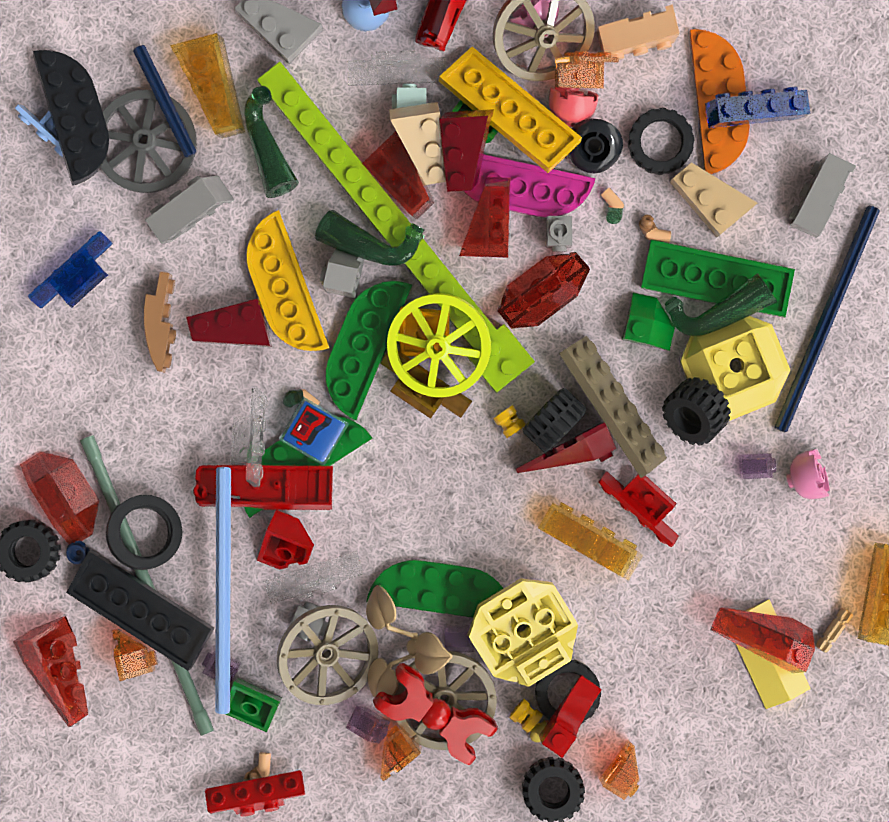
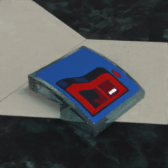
(313, 431)

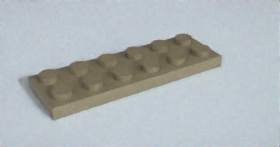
(613, 406)

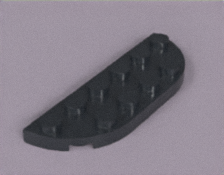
(74, 113)

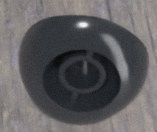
(599, 146)

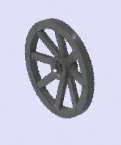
(143, 149)

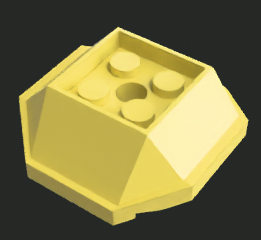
(761, 358)
(530, 653)

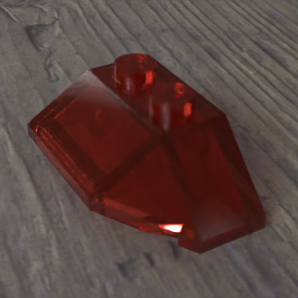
(543, 290)
(62, 494)

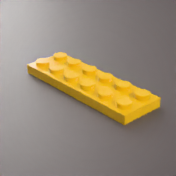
(515, 112)

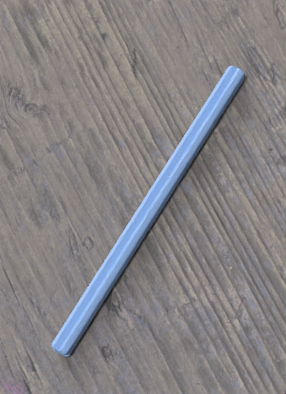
(223, 586)

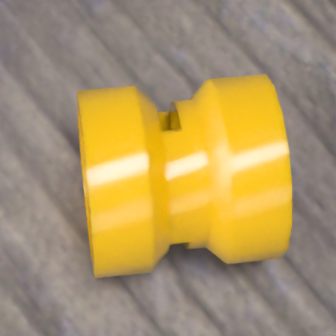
(509, 421)
(520, 714)

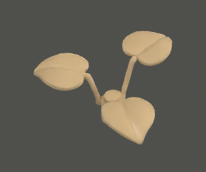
(425, 648)

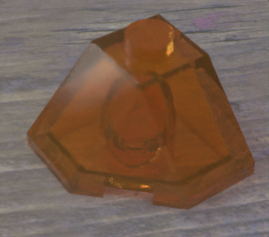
(132, 655)
(398, 751)
(622, 773)

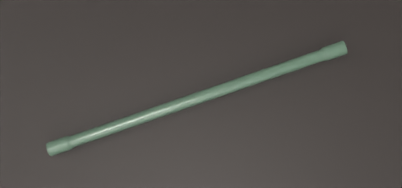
(95, 458)

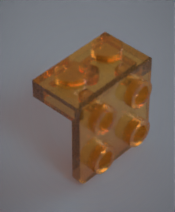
(582, 69)

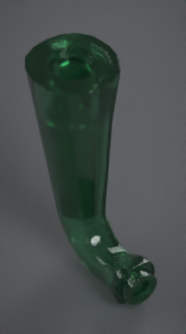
(273, 168)
(347, 237)
(743, 302)

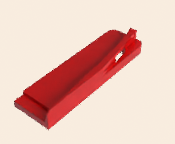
(438, 23)
(279, 488)

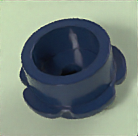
(71, 553)

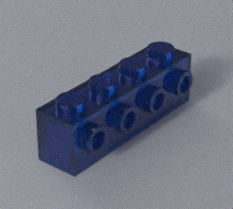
(757, 108)

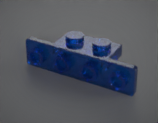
(76, 275)

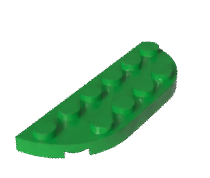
(363, 344)
(284, 455)
(437, 587)

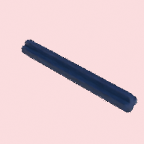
(164, 101)

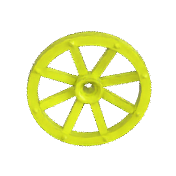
(443, 340)

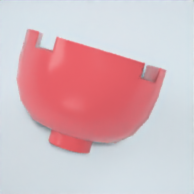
(572, 105)

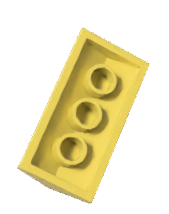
(771, 681)

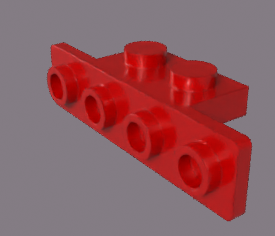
(645, 501)
(255, 794)

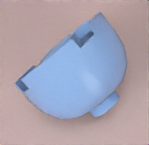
(360, 15)

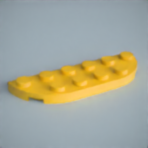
(283, 286)

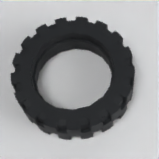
(659, 115)
(542, 686)

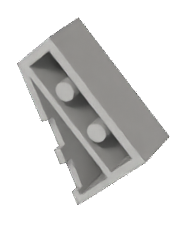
(279, 26)
(188, 207)

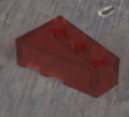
(400, 177)
(490, 223)

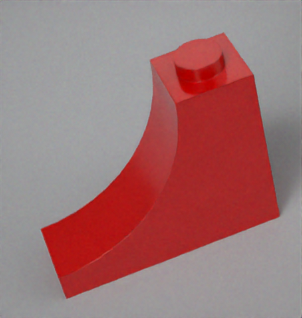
(564, 724)

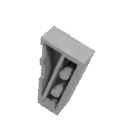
(820, 194)
(342, 274)

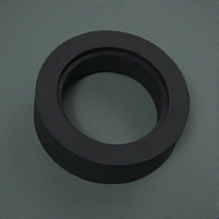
(171, 519)

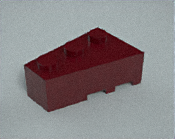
(463, 146)
(231, 325)

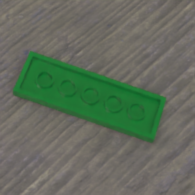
(711, 275)

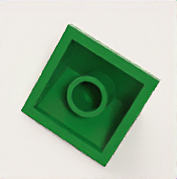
(253, 704)

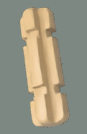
(834, 630)

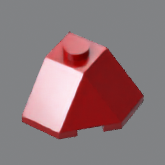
(285, 542)

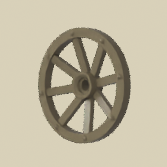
(538, 33)
(328, 658)
(443, 689)

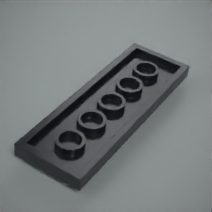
(140, 610)

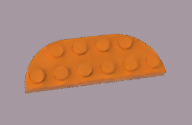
(717, 72)

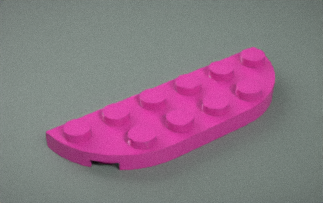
(535, 190)

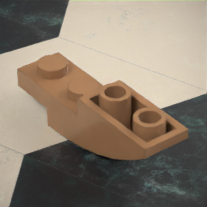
(157, 332)

